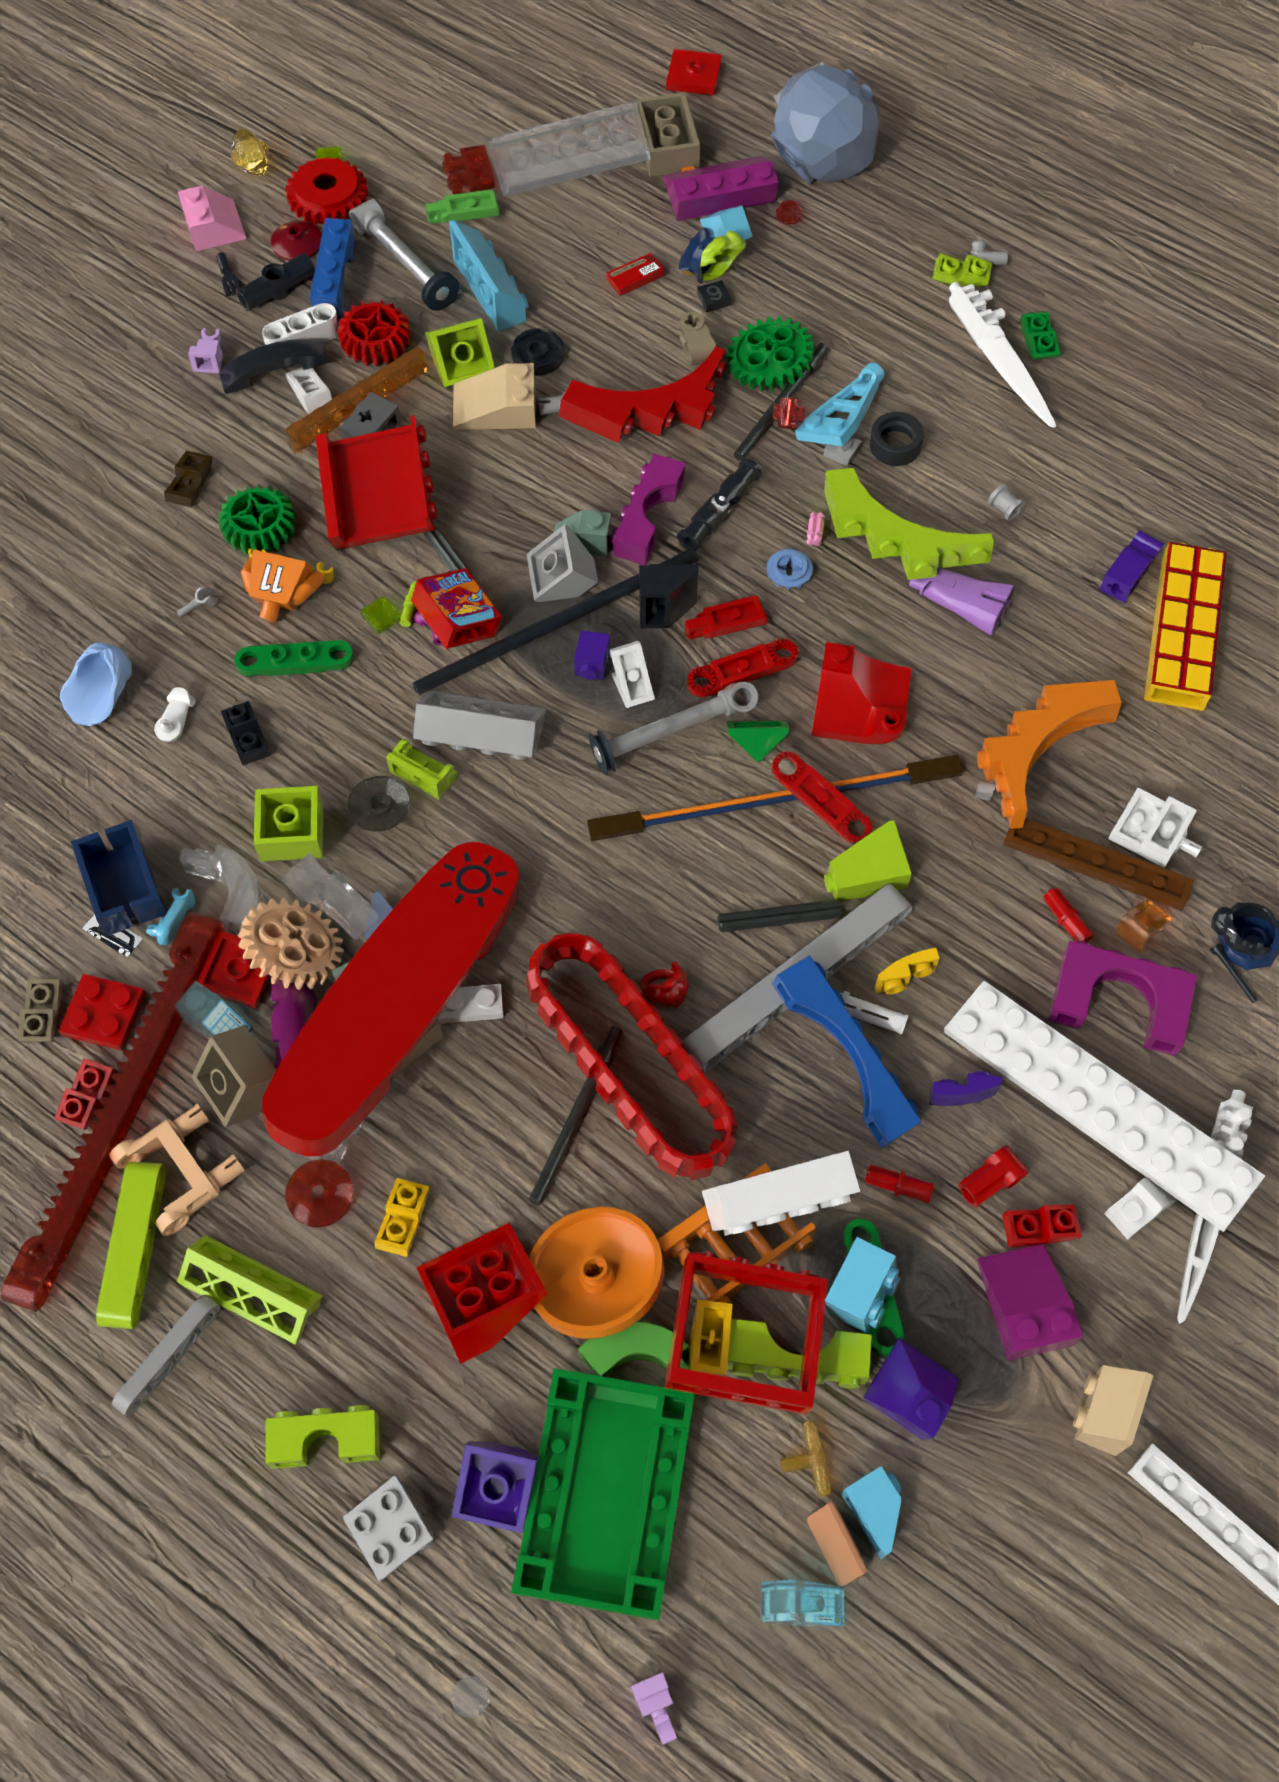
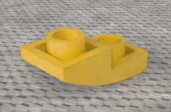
(897, 975)
(402, 1217)

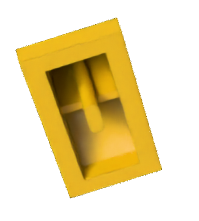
(710, 1337)

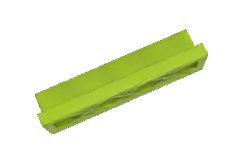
(249, 1280)

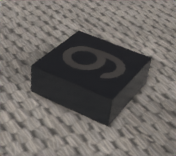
(714, 296)

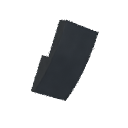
(245, 733)

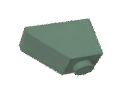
(592, 530)

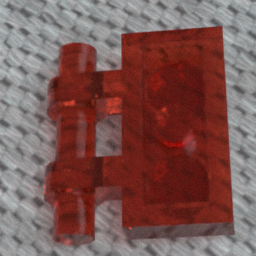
(476, 168)

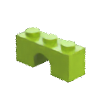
(291, 1435)

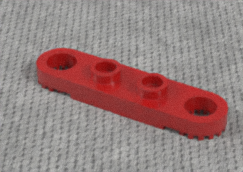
(742, 667)
(821, 797)

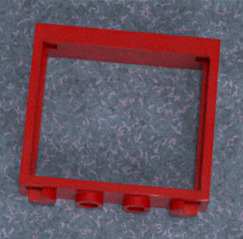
(738, 1390)

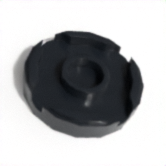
(540, 348)

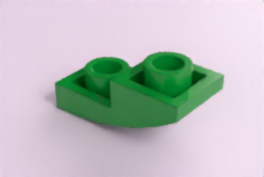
(1039, 336)

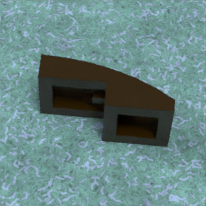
(189, 480)

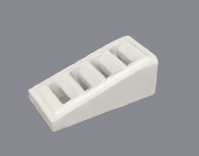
(310, 392)

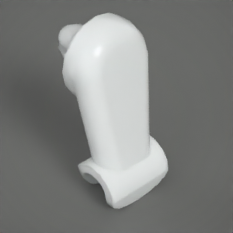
(172, 722)

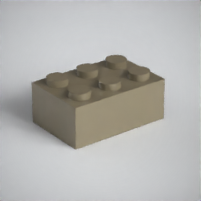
(669, 133)

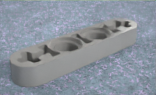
(166, 1355)

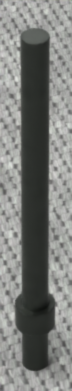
(766, 419)
(573, 1120)

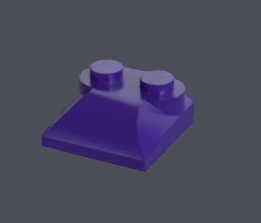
(495, 1485)

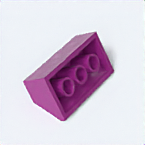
(722, 187)

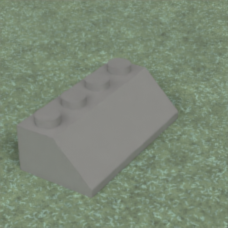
(478, 724)

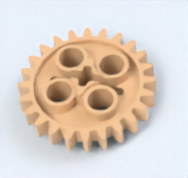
(290, 943)

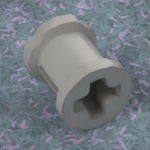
(1006, 502)

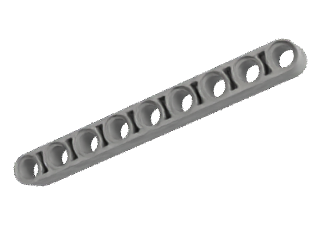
(762, 1002)

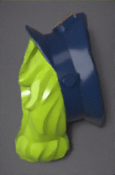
(710, 255)

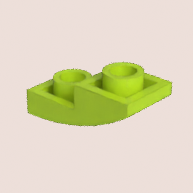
(966, 272)

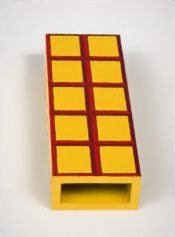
(1186, 626)

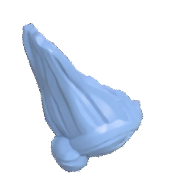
(96, 683)

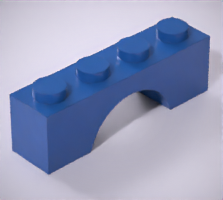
(335, 250)

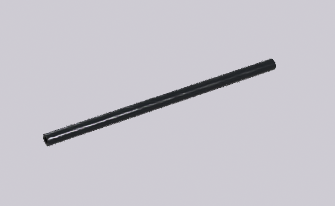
(540, 628)

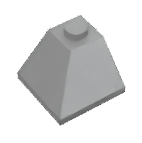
(561, 567)

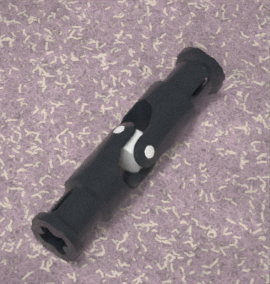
(729, 494)

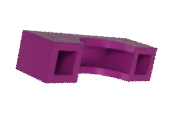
(659, 484)

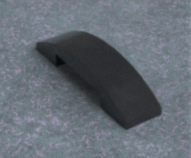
(269, 358)

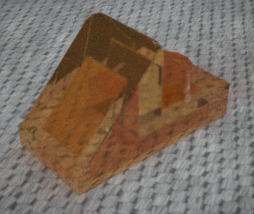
(1141, 924)

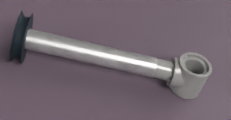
(438, 289)
(725, 703)

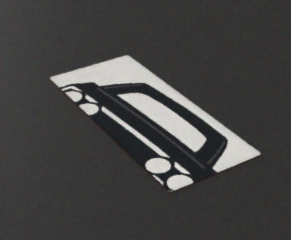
(122, 942)

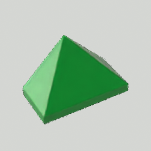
(758, 736)

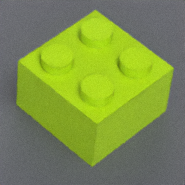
(288, 823)

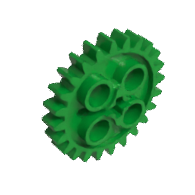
(770, 353)

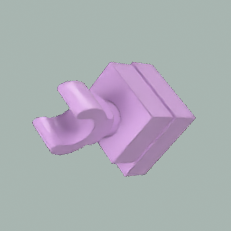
(207, 354)
(652, 1699)

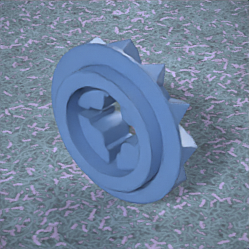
(800, 565)

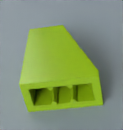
(869, 866)

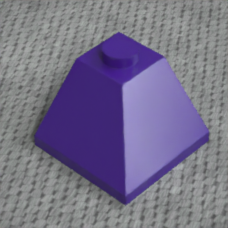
(912, 1390)

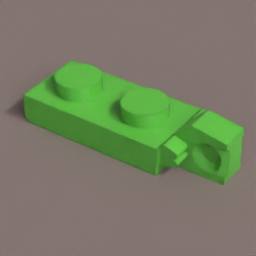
(463, 207)

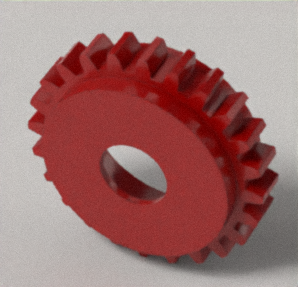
(331, 203)

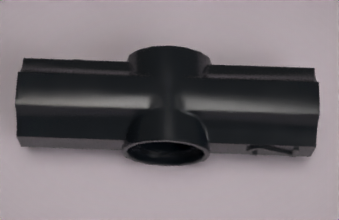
(275, 281)

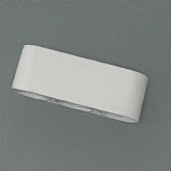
(313, 323)

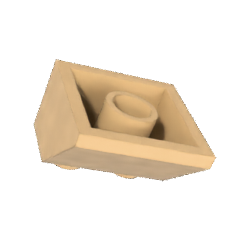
(1112, 1408)

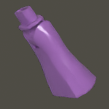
(973, 599)

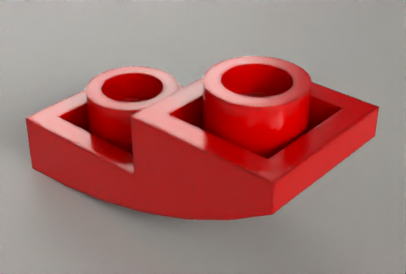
(83, 1098)
(1041, 1225)

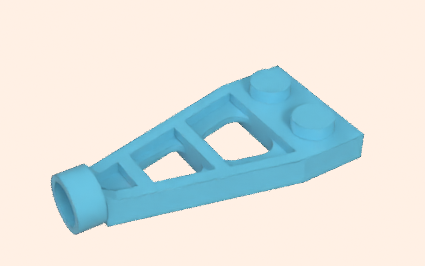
(837, 431)

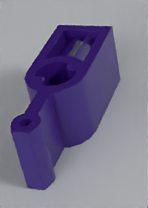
(1131, 566)

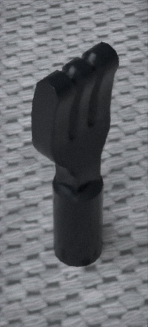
(229, 280)

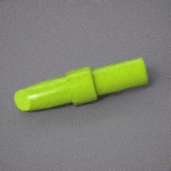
(409, 608)

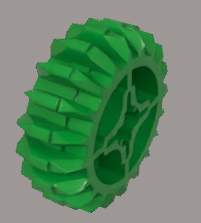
(275, 516)

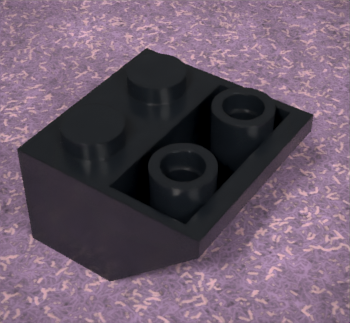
(666, 593)

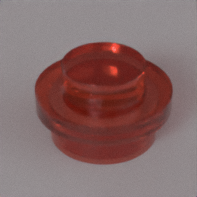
(788, 212)

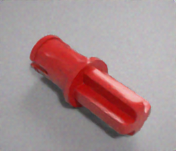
(1067, 916)
(899, 1183)

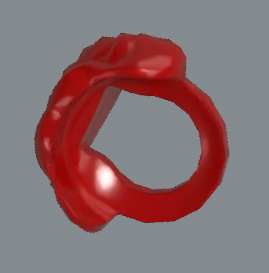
(670, 992)

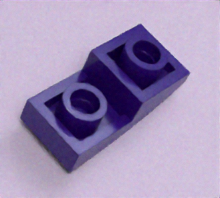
(976, 1087)

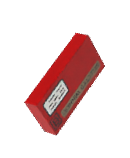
(635, 274)

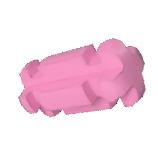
(815, 528)

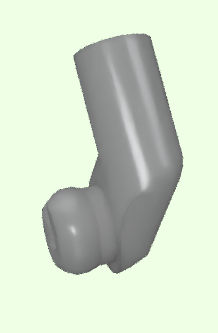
(996, 258)

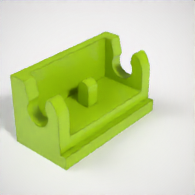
(420, 769)

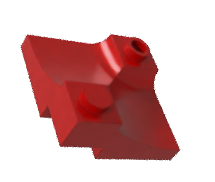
(859, 697)

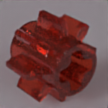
(789, 413)

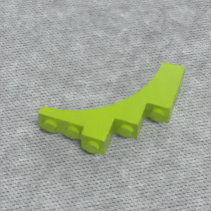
(889, 535)

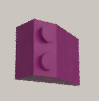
(1029, 1302)

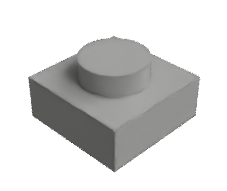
(844, 454)

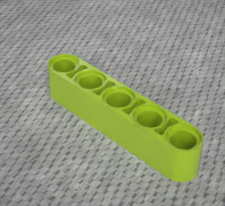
(131, 1245)

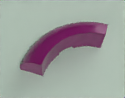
(290, 1015)

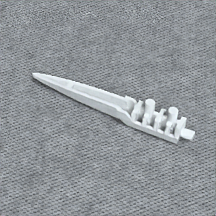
(988, 336)
(1228, 1131)

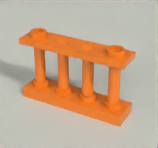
(676, 1245)

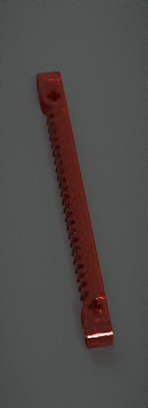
(33, 1279)

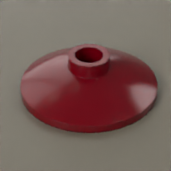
(296, 238)

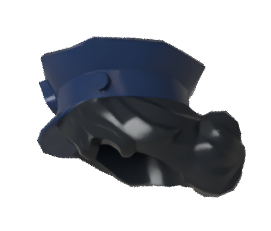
(1247, 934)

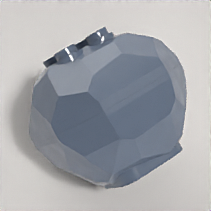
(826, 124)

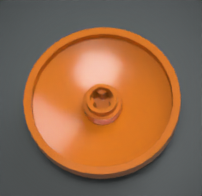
(597, 1272)

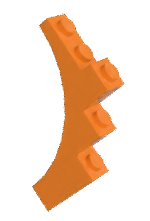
(1057, 715)

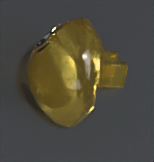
(249, 152)

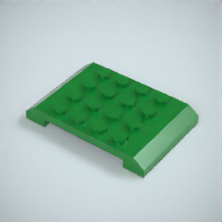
(604, 1495)

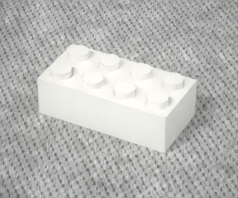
(785, 1190)

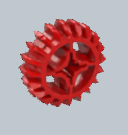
(374, 333)

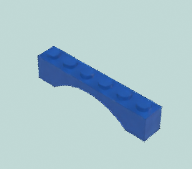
(885, 1108)

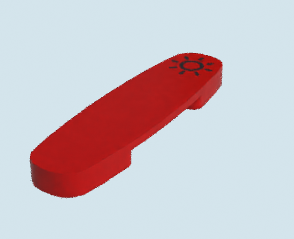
(388, 999)

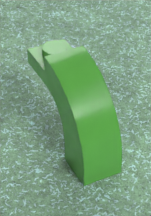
(635, 1343)

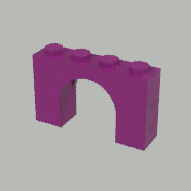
(1164, 988)

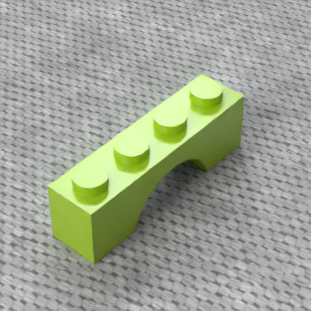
(754, 1350)

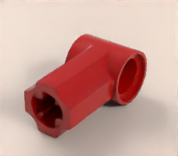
(999, 1171)

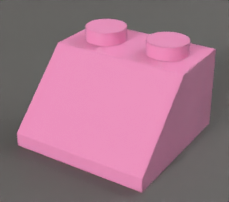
(210, 217)

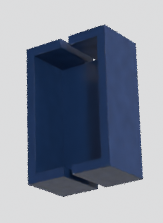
(119, 879)

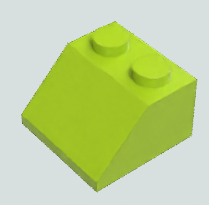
(460, 351)

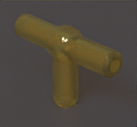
(813, 1459)

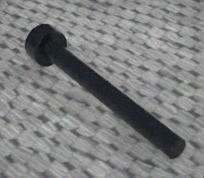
(1217, 949)

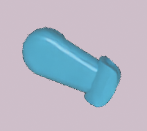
(170, 924)

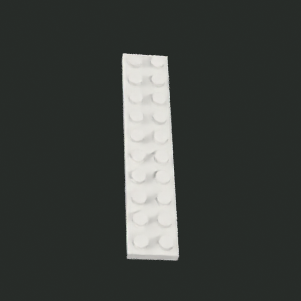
(1105, 1106)

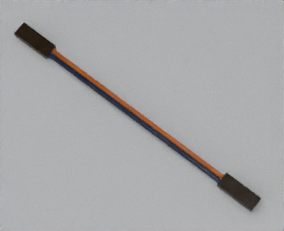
(632, 822)

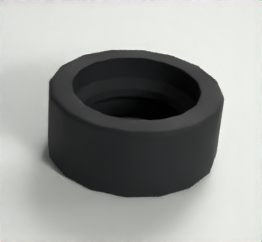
(902, 423)

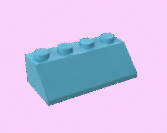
(487, 277)

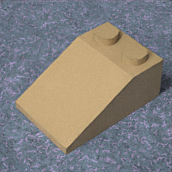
(496, 399)

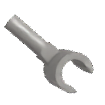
(200, 598)
(985, 790)

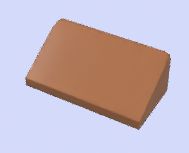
(837, 1544)

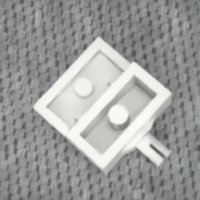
(1155, 828)

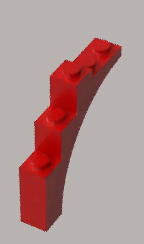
(615, 412)

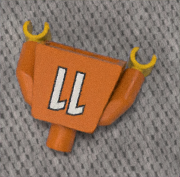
(281, 581)

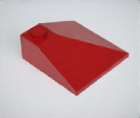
(482, 1290)

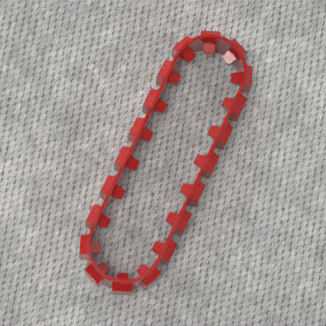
(610, 1086)

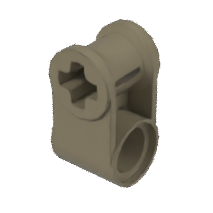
(695, 338)

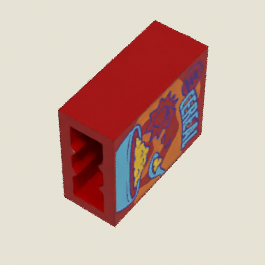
(456, 608)

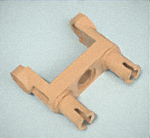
(204, 1184)

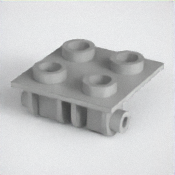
(388, 1528)

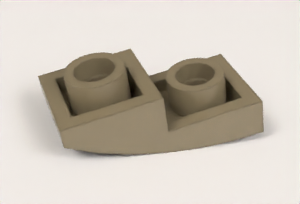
(41, 1010)

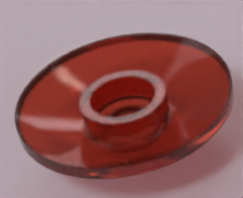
(327, 1207)

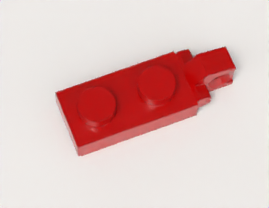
(727, 618)

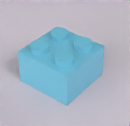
(862, 1286)

